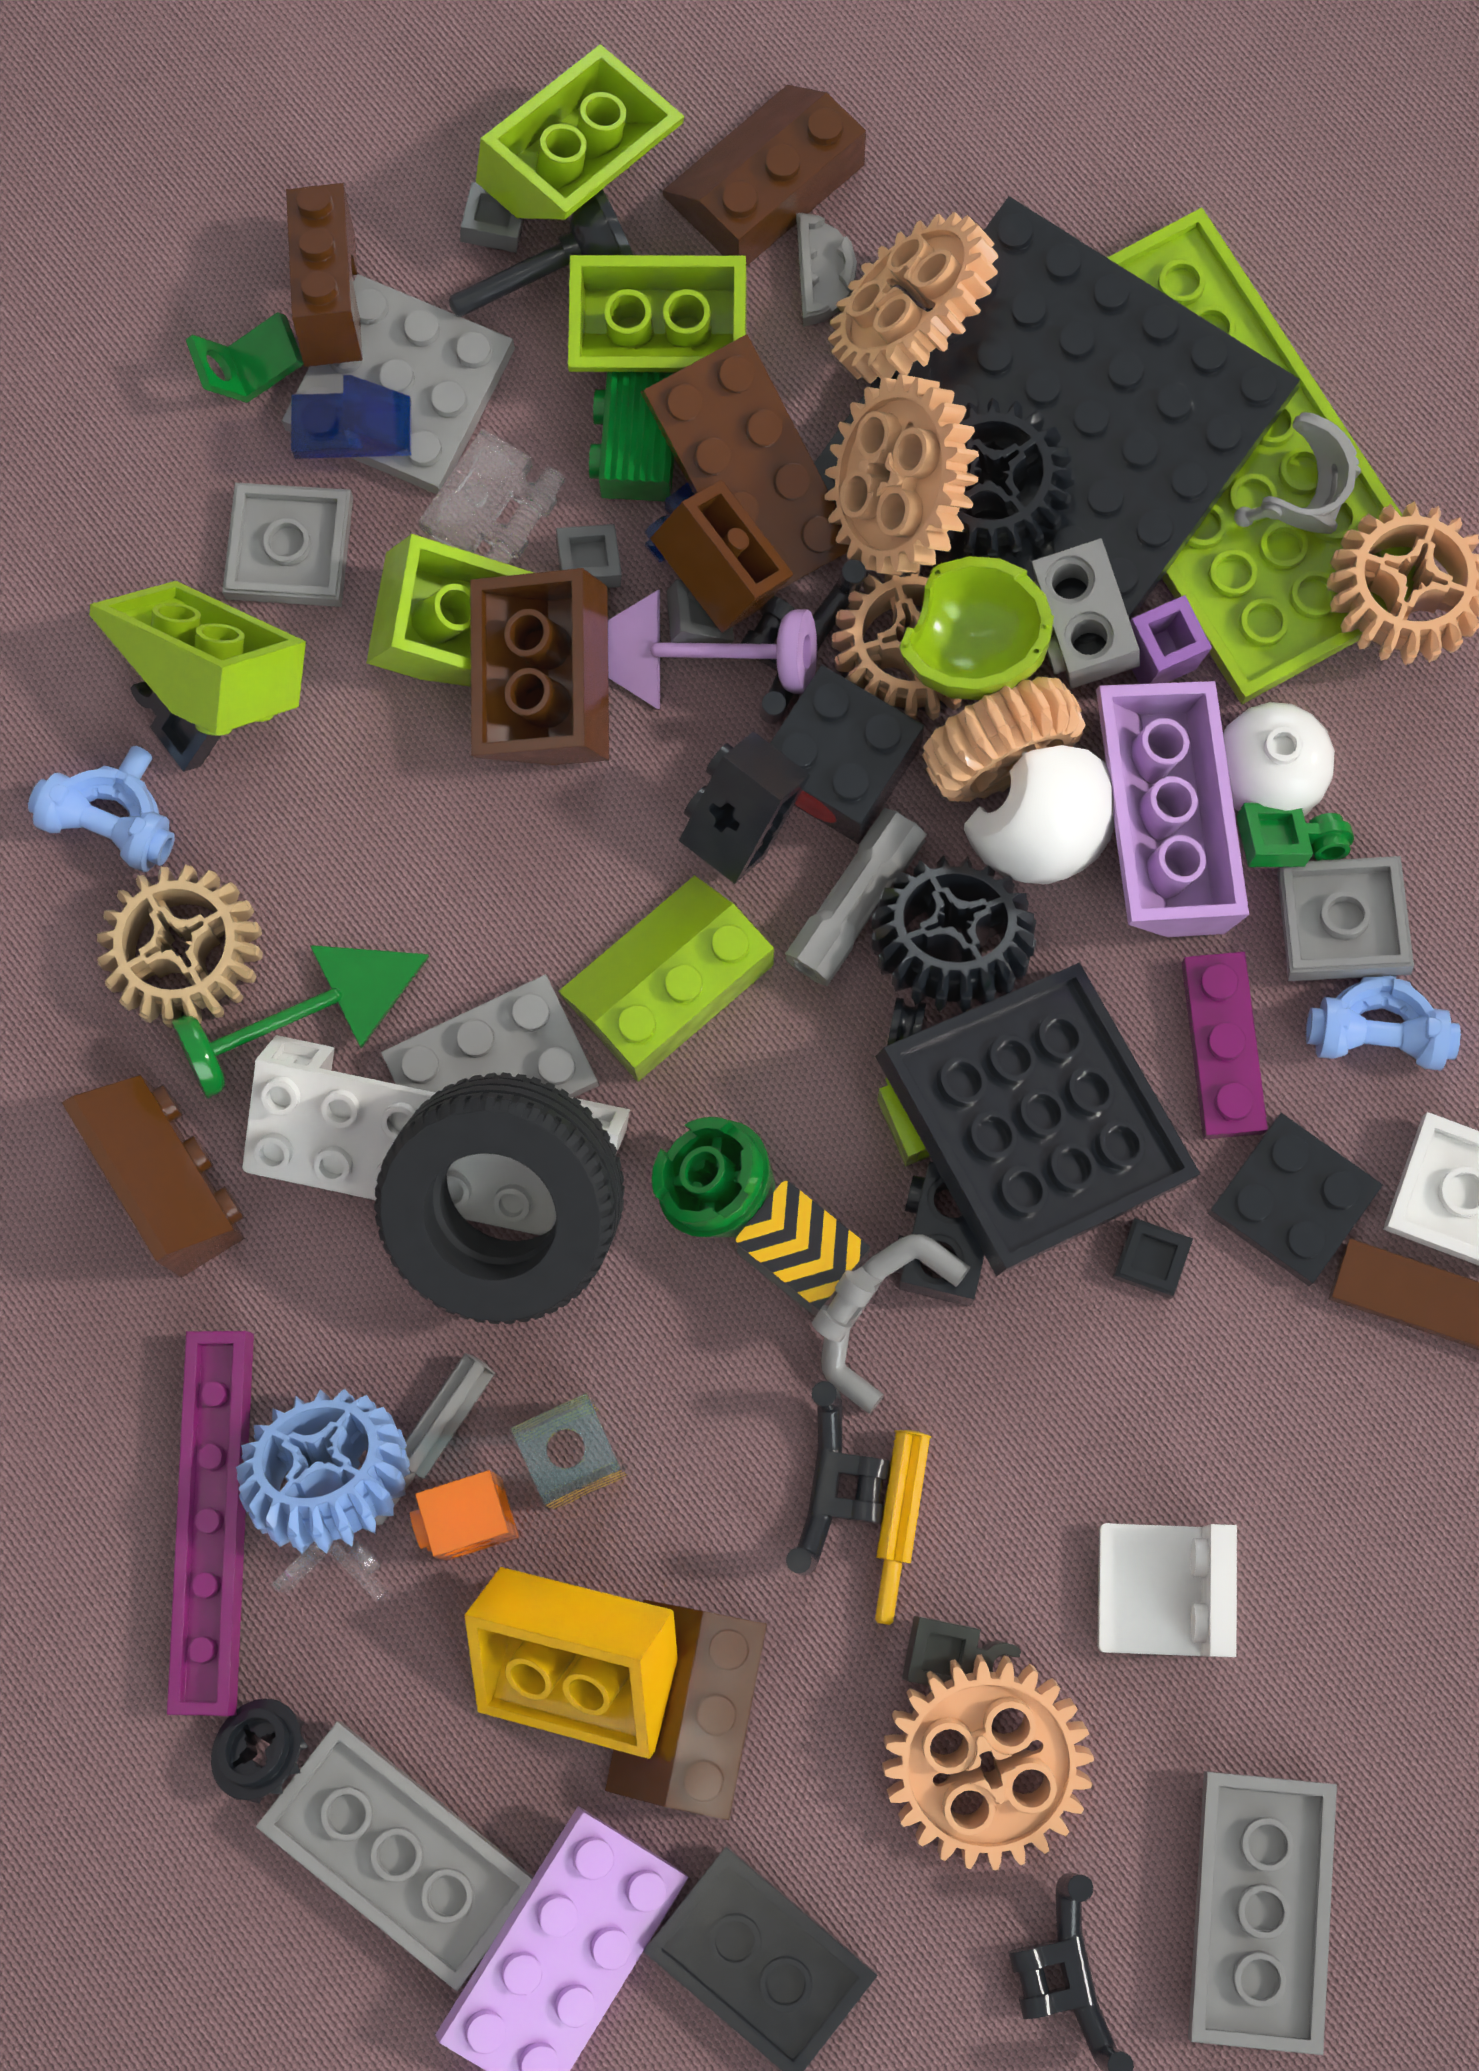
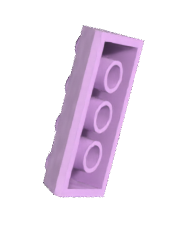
(1173, 808)

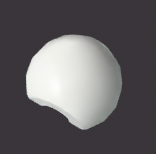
(1051, 820)

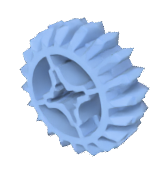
(324, 1488)

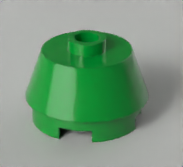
(713, 1178)

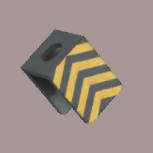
(800, 1247)

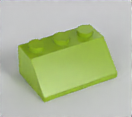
(573, 138)
(653, 310)
(669, 976)

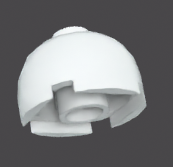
(1278, 757)

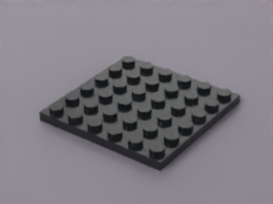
(1134, 382)

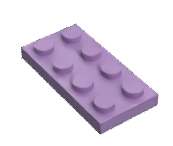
(562, 1951)

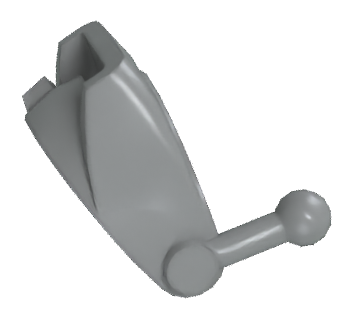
(1336, 480)

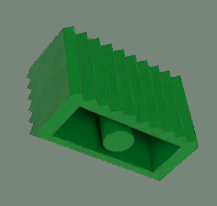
(633, 452)

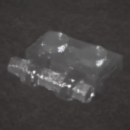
(479, 491)

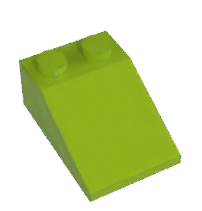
(426, 610)
(204, 656)

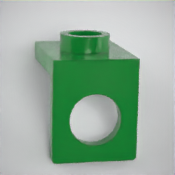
(249, 363)

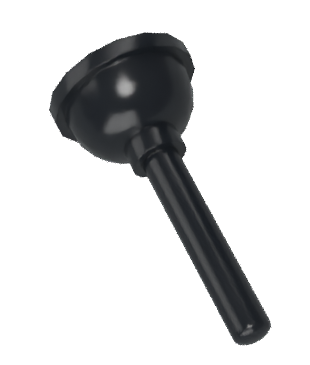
(593, 232)

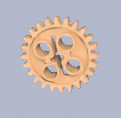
(941, 269)
(901, 475)
(1005, 1817)

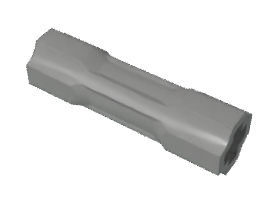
(831, 932)

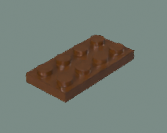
(733, 427)

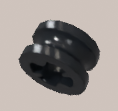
(905, 1020)

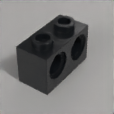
(948, 1232)

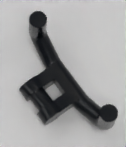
(777, 699)
(826, 1480)
(1079, 1986)

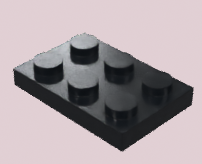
(760, 1962)

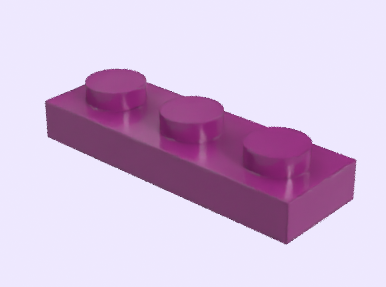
(1224, 1045)

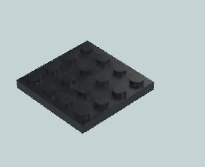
(1037, 1117)

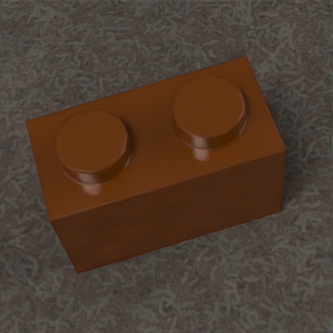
(721, 555)

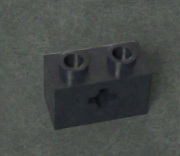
(742, 805)

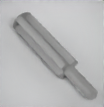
(444, 1417)

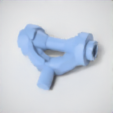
(65, 804)
(1423, 1035)

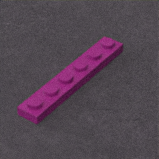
(210, 1525)

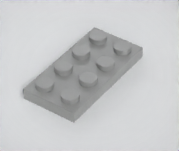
(396, 1854)
(1262, 1913)

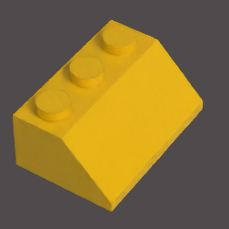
(572, 1660)

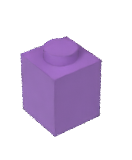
(1169, 642)

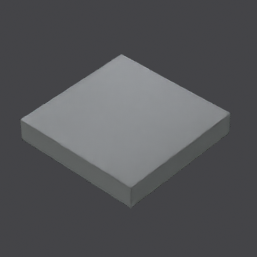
(288, 544)
(1345, 919)

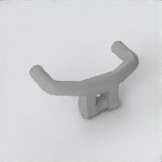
(854, 1294)

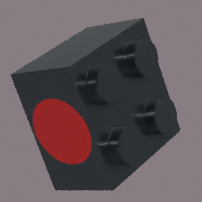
(850, 748)

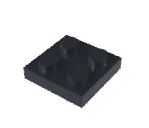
(1295, 1199)

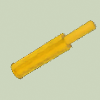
(900, 1516)

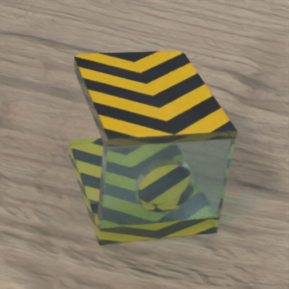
(594, 1471)

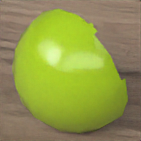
(978, 628)

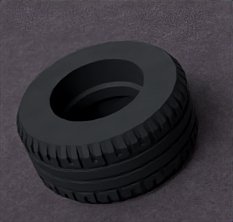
(453, 1259)

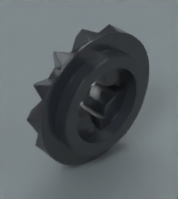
(236, 1748)

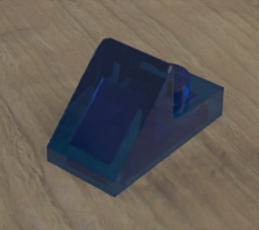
(354, 423)

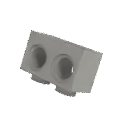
(1095, 611)

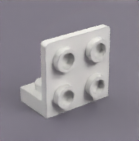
(1167, 1590)

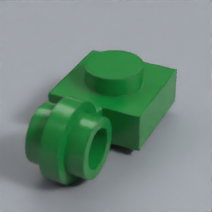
(1285, 840)

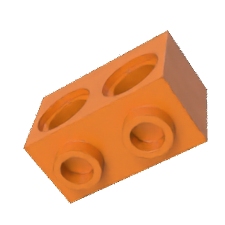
(464, 1516)

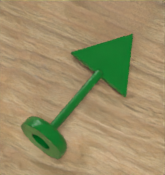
(360, 982)

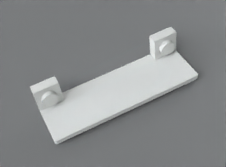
(338, 1127)

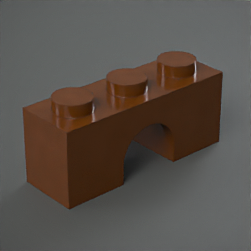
(321, 275)

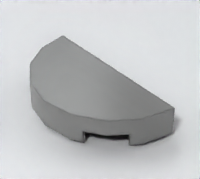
(825, 267)

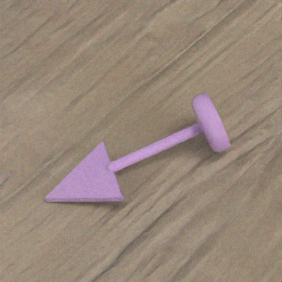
(637, 650)

